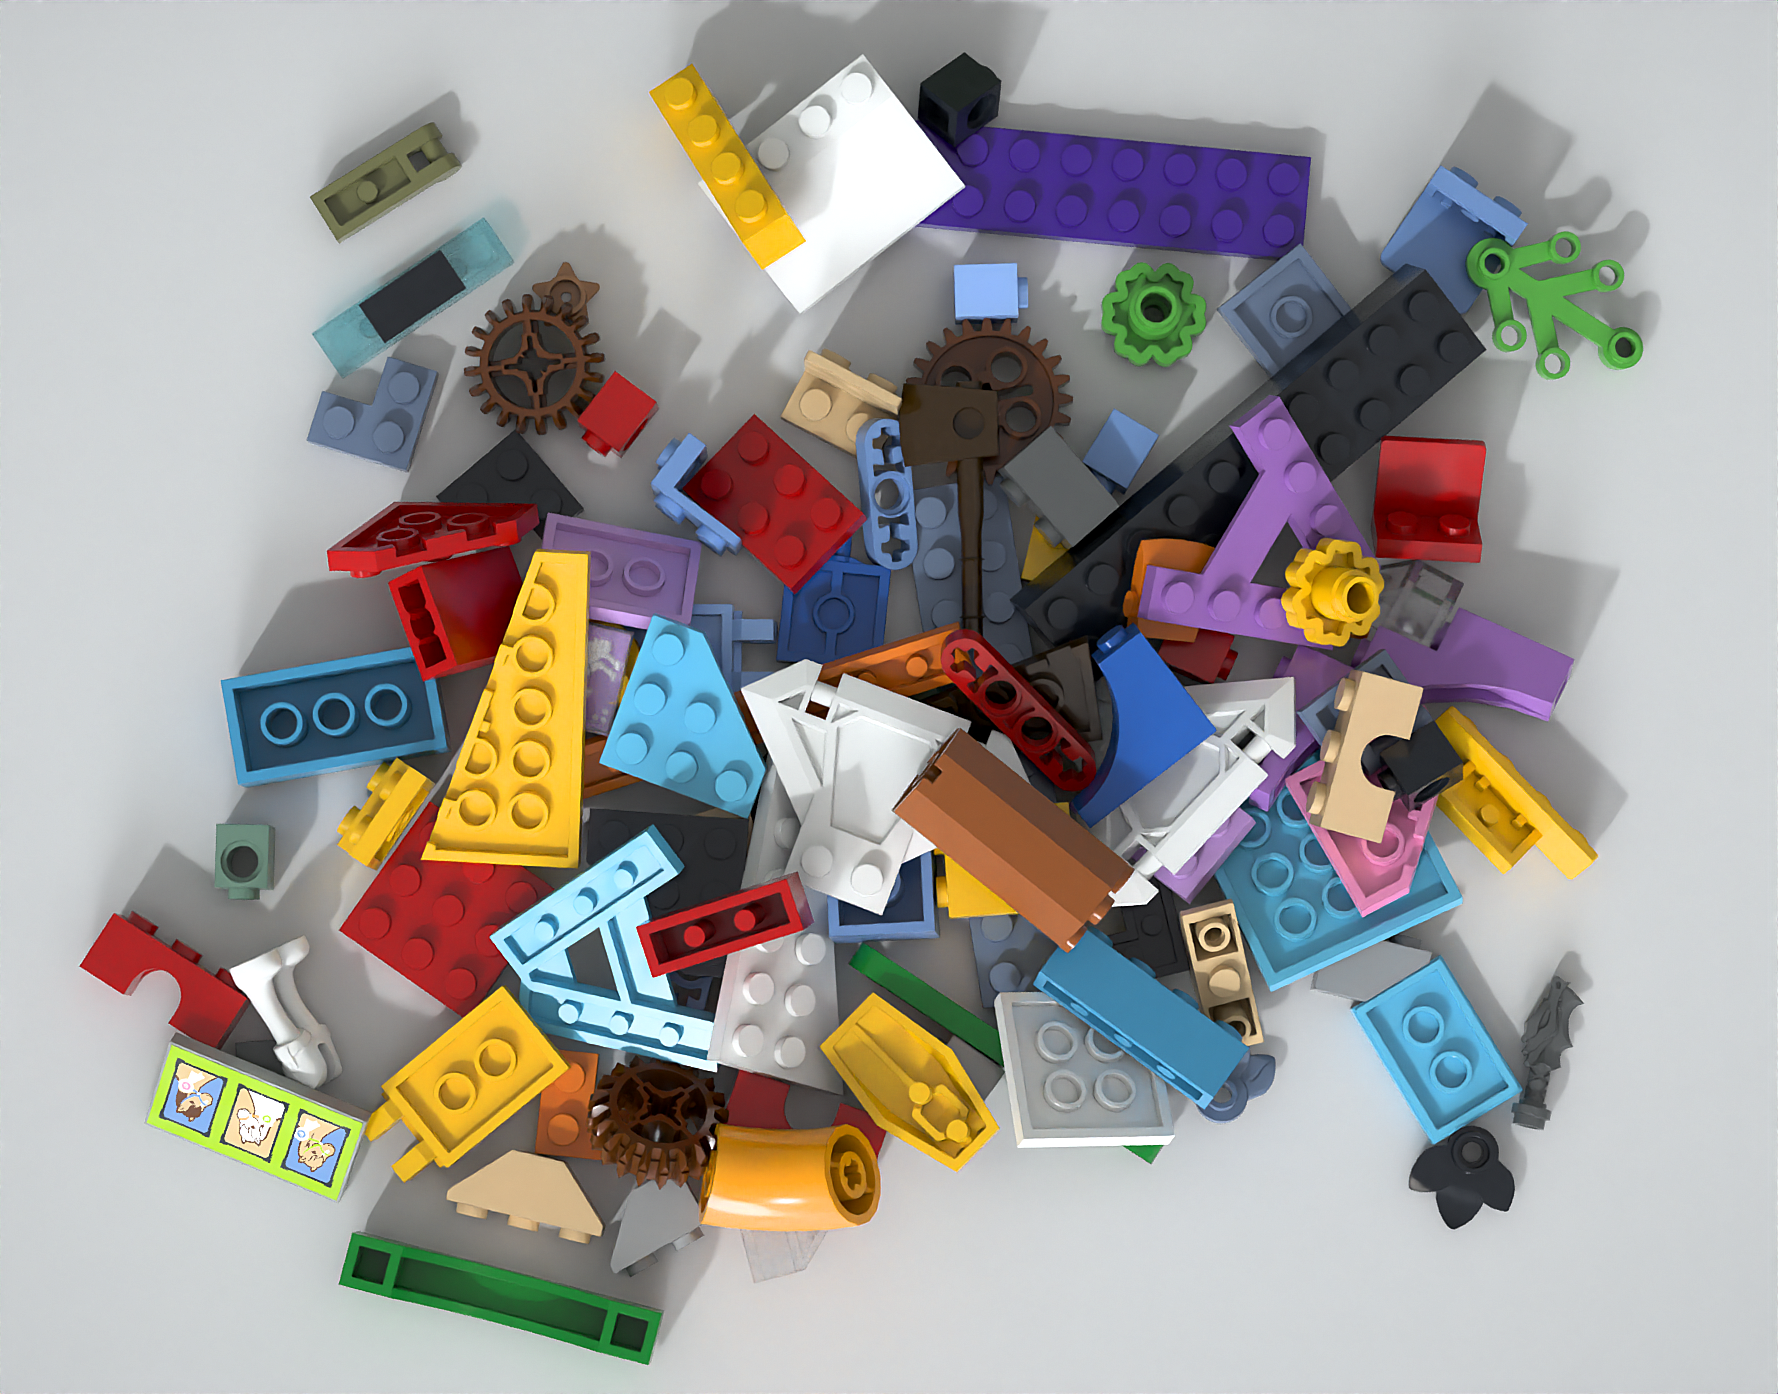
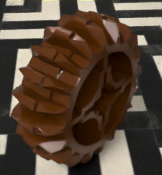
(490, 369)
(657, 1138)

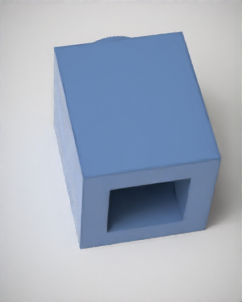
(1119, 451)

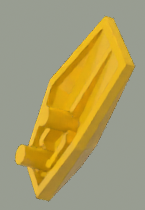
(910, 1083)

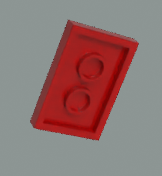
(775, 503)

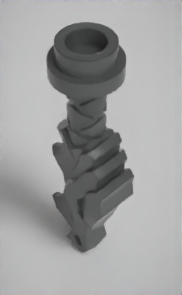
(1545, 1040)

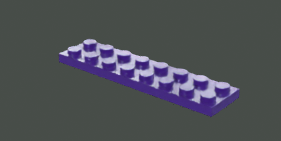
(1125, 193)

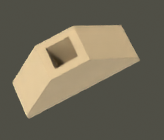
(1220, 968)
(531, 1192)

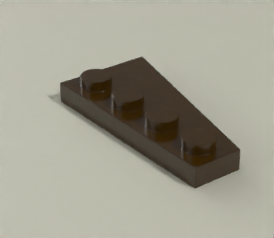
(1058, 675)

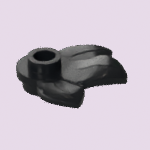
(1464, 1185)

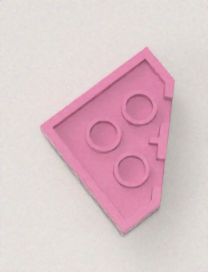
(1370, 870)

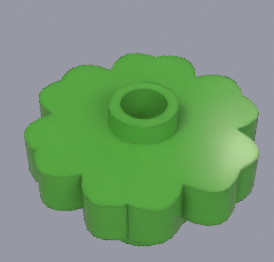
(1161, 289)

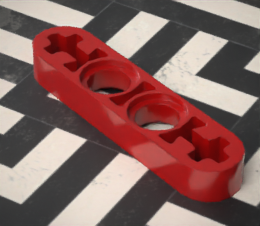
(1013, 714)

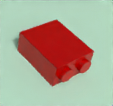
(457, 610)

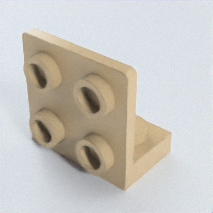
(836, 402)

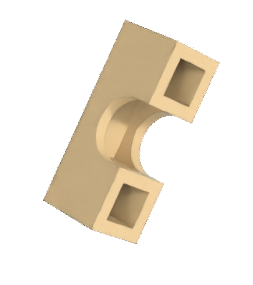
(1344, 796)

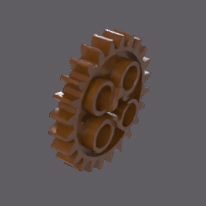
(974, 355)

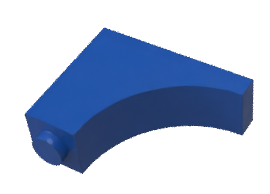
(1151, 722)

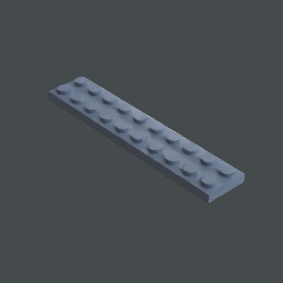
(1005, 947)

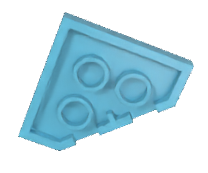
(684, 723)

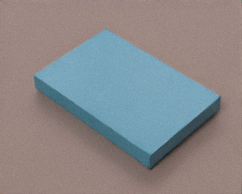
(1436, 1050)

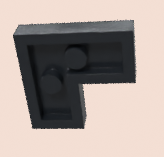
(513, 475)
(1153, 934)

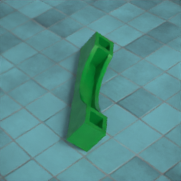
(501, 1297)

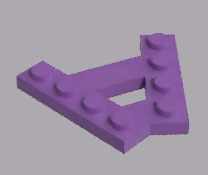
(1288, 490)

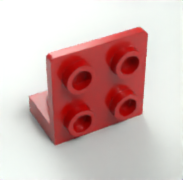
(1428, 499)

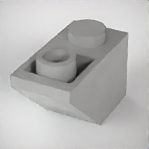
(1371, 969)
(653, 1221)

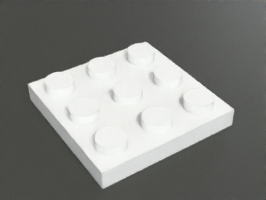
(1074, 1082)

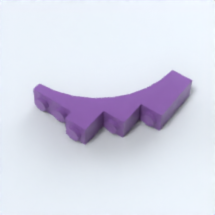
(1466, 663)

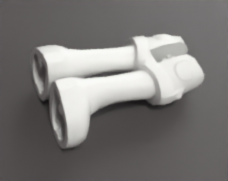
(302, 1042)

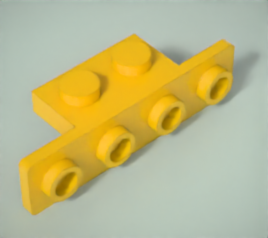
(1502, 809)

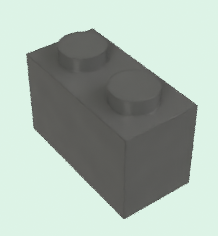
(1056, 489)

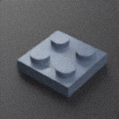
(1284, 310)

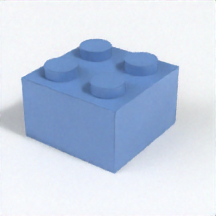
(907, 915)

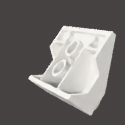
(849, 177)

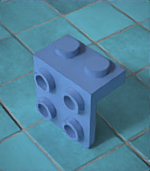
(1445, 227)
(677, 467)

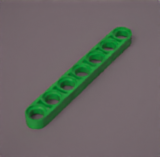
(946, 1013)

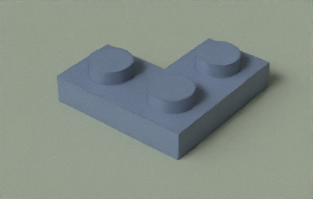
(388, 428)

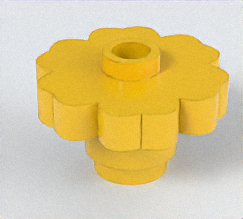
(1332, 592)

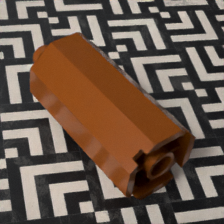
(1013, 839)

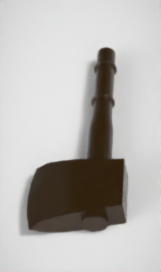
(962, 427)

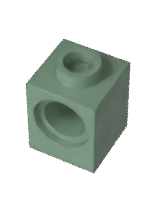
(231, 839)

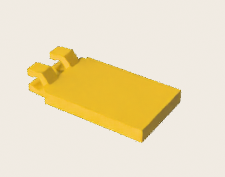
(467, 1083)

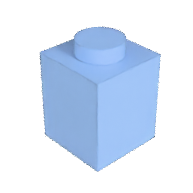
(988, 292)

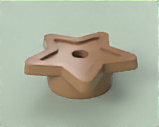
(567, 282)

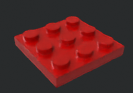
(438, 916)

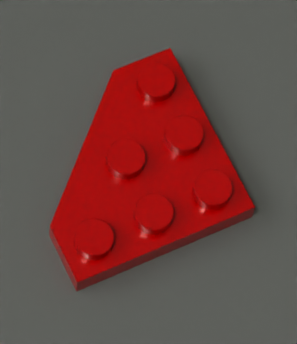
(429, 533)

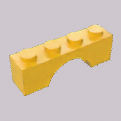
(727, 167)

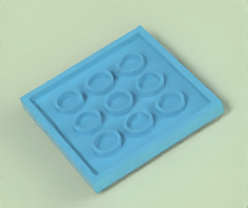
(1298, 908)

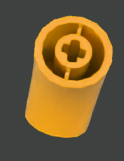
(790, 1179)

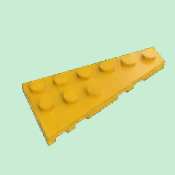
(524, 754)

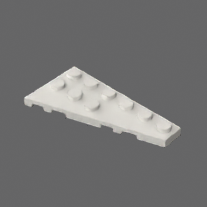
(781, 993)

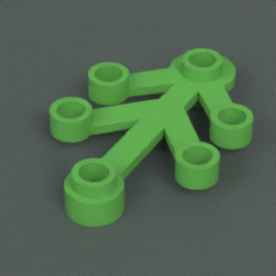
(1547, 300)

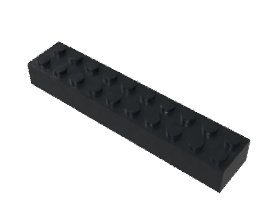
(1343, 399)

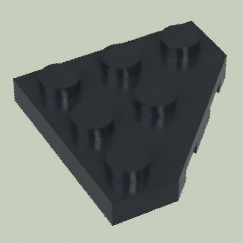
(707, 846)

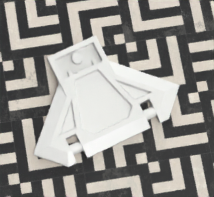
(851, 774)
(1202, 788)

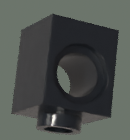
(959, 99)
(1420, 766)

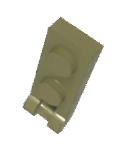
(384, 182)

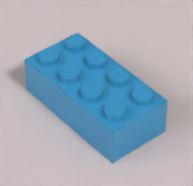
(333, 717)

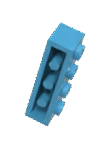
(1143, 1016)

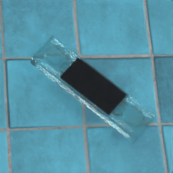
(413, 298)

